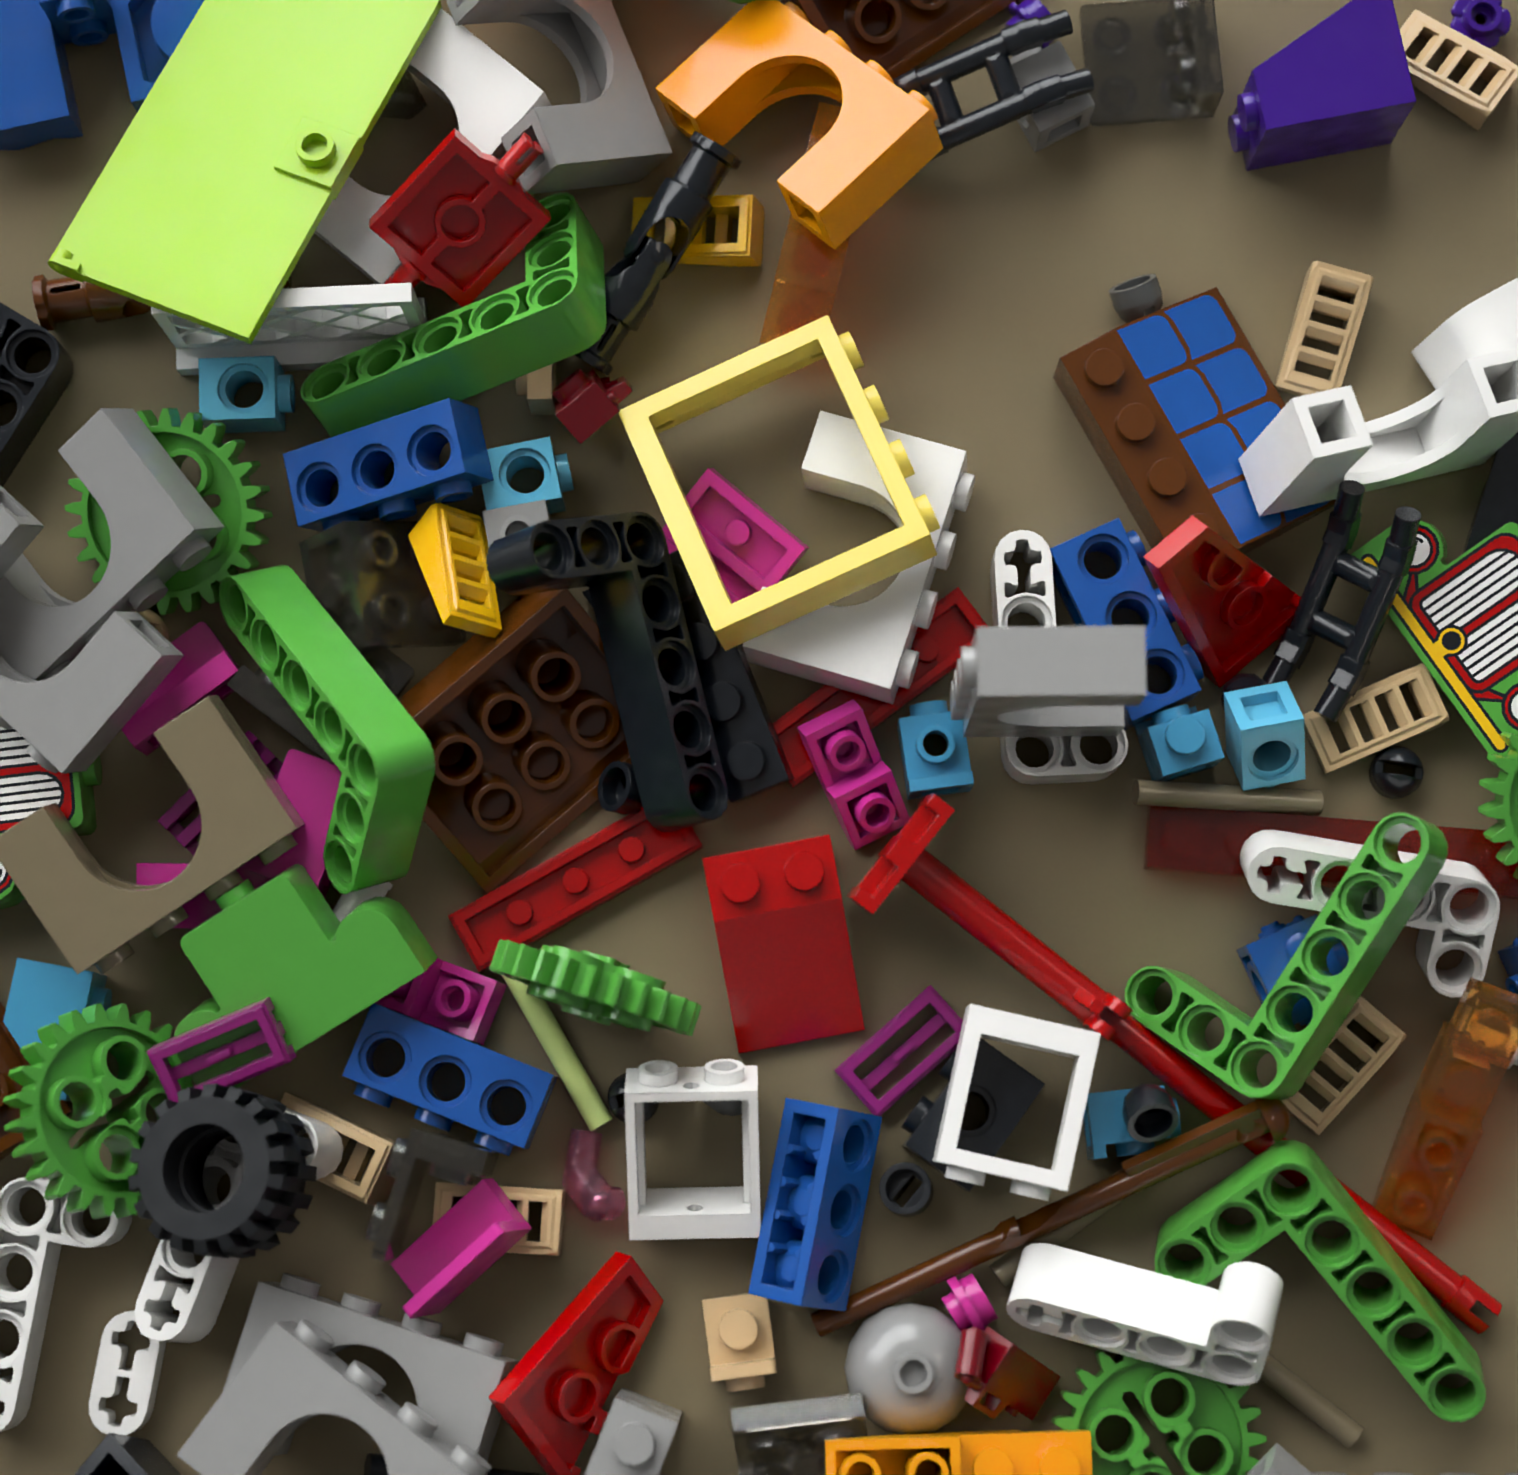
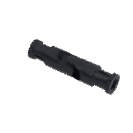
(637, 277)

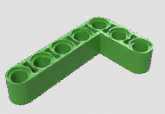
(481, 344)
(352, 716)
(1304, 976)
(1338, 1260)

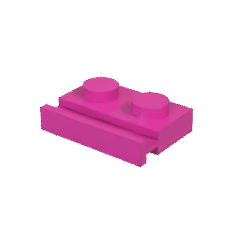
(741, 537)

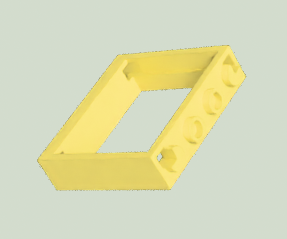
(829, 580)

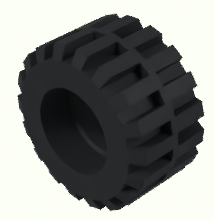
(174, 1164)

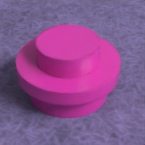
(968, 1303)

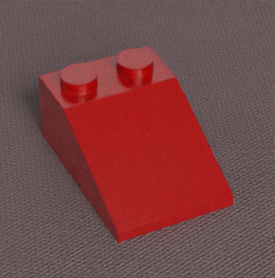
(784, 943)

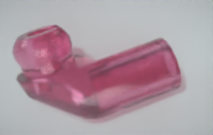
(584, 1182)

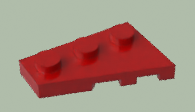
(1219, 598)
(566, 1376)

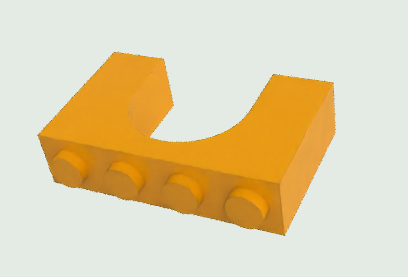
(777, 54)

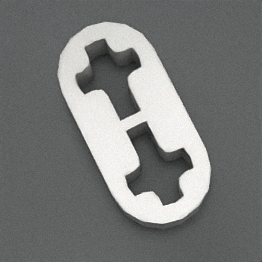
(109, 1377)

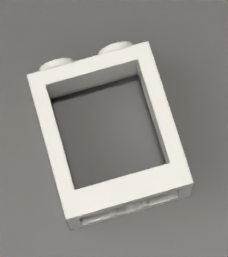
(1031, 1034)
(692, 1210)

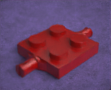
(461, 217)

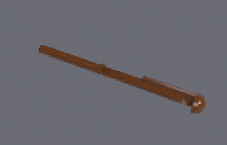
(1138, 1174)

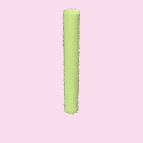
(561, 1056)

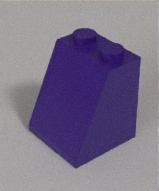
(1327, 90)

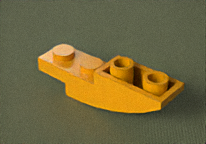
(963, 1453)

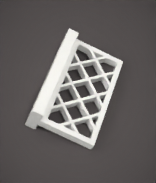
(305, 326)

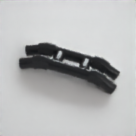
(994, 55)
(1380, 582)

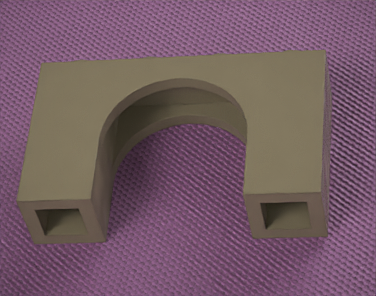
(97, 913)

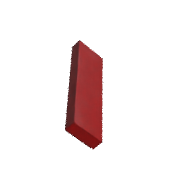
(938, 650)
(570, 885)

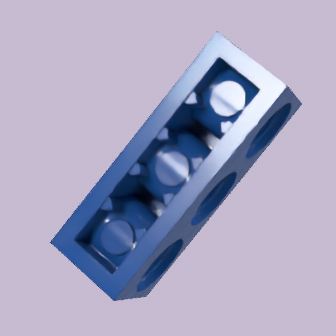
(363, 454)
(1094, 599)
(425, 1053)
(815, 1205)

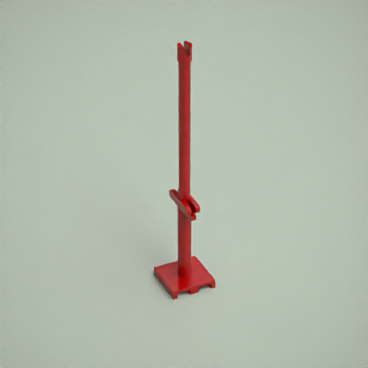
(1104, 1013)

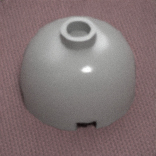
(906, 1368)

